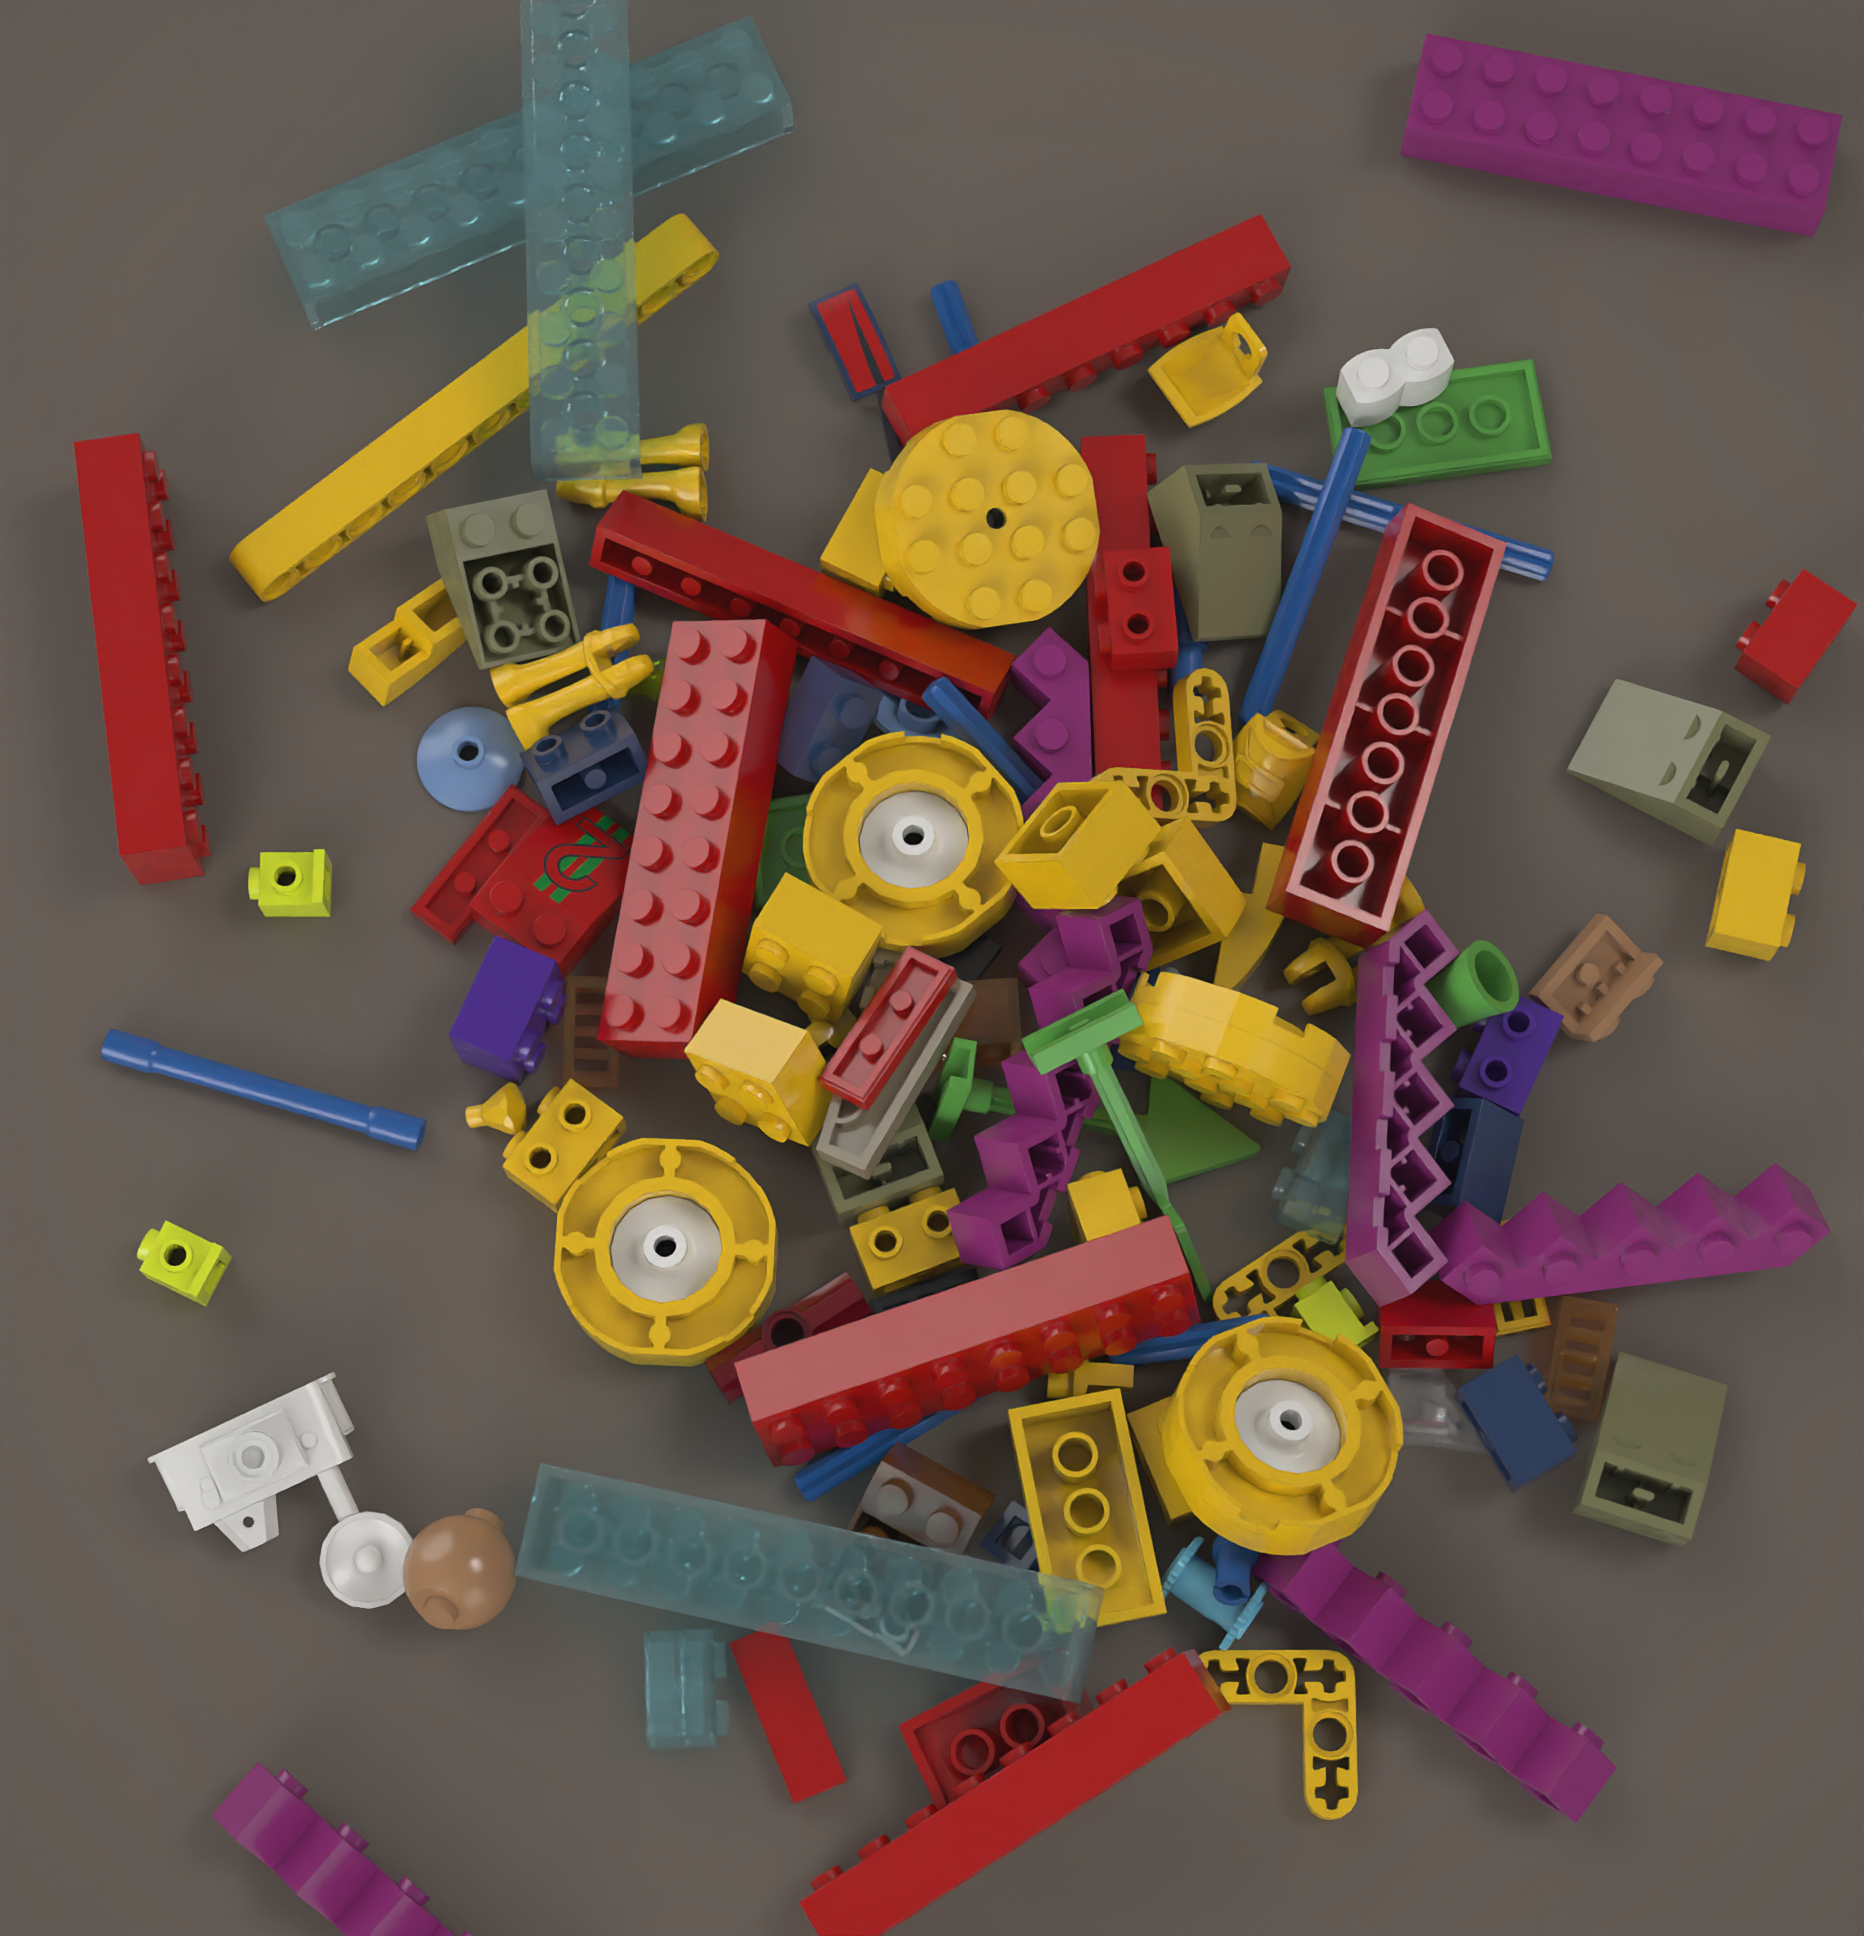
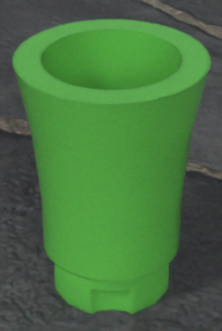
(1475, 985)

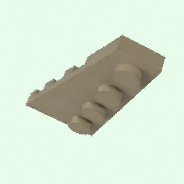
(859, 1137)

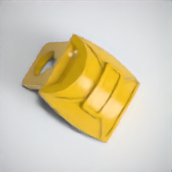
(1210, 371)
(1271, 765)

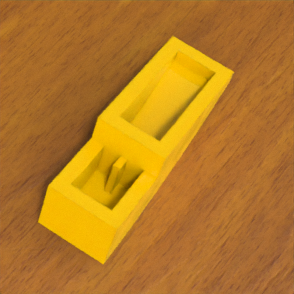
(409, 646)
(1254, 929)

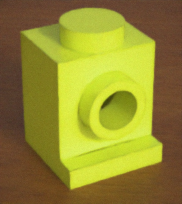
(305, 896)
(196, 1275)
(1332, 1312)

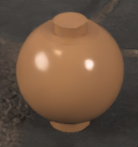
(460, 1570)

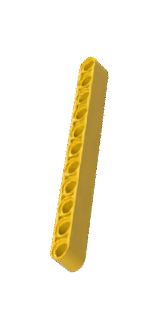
(439, 433)

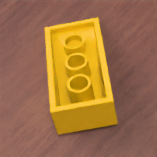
(1088, 1501)

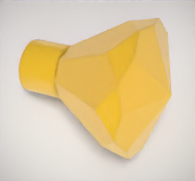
(502, 1111)

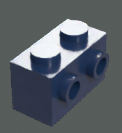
(825, 719)
(585, 764)
(1477, 1153)
(1517, 1422)

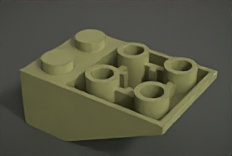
(1222, 546)
(505, 577)
(1669, 757)
(903, 1170)
(1652, 1450)

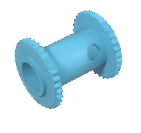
(1193, 1583)

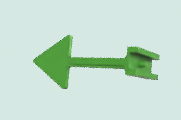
(1085, 1037)
(1177, 1126)

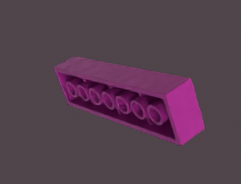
(1621, 135)

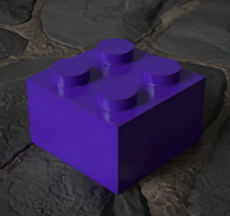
(509, 1011)

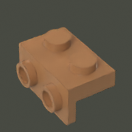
(1596, 980)

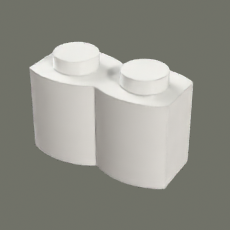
(1404, 375)

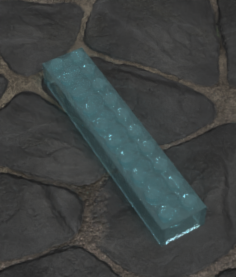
(468, 192)
(580, 240)
(811, 1582)

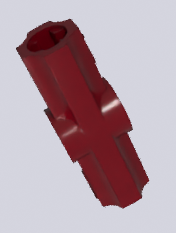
(823, 1310)

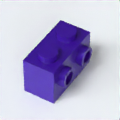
(1507, 1055)

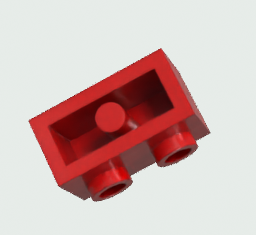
(1138, 609)
(1794, 635)
(1436, 1330)

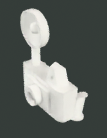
(252, 1457)

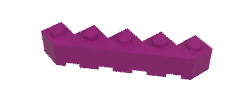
(1059, 752)
(1392, 1107)
(1034, 1150)
(1629, 1239)
(1441, 1675)
(323, 1861)

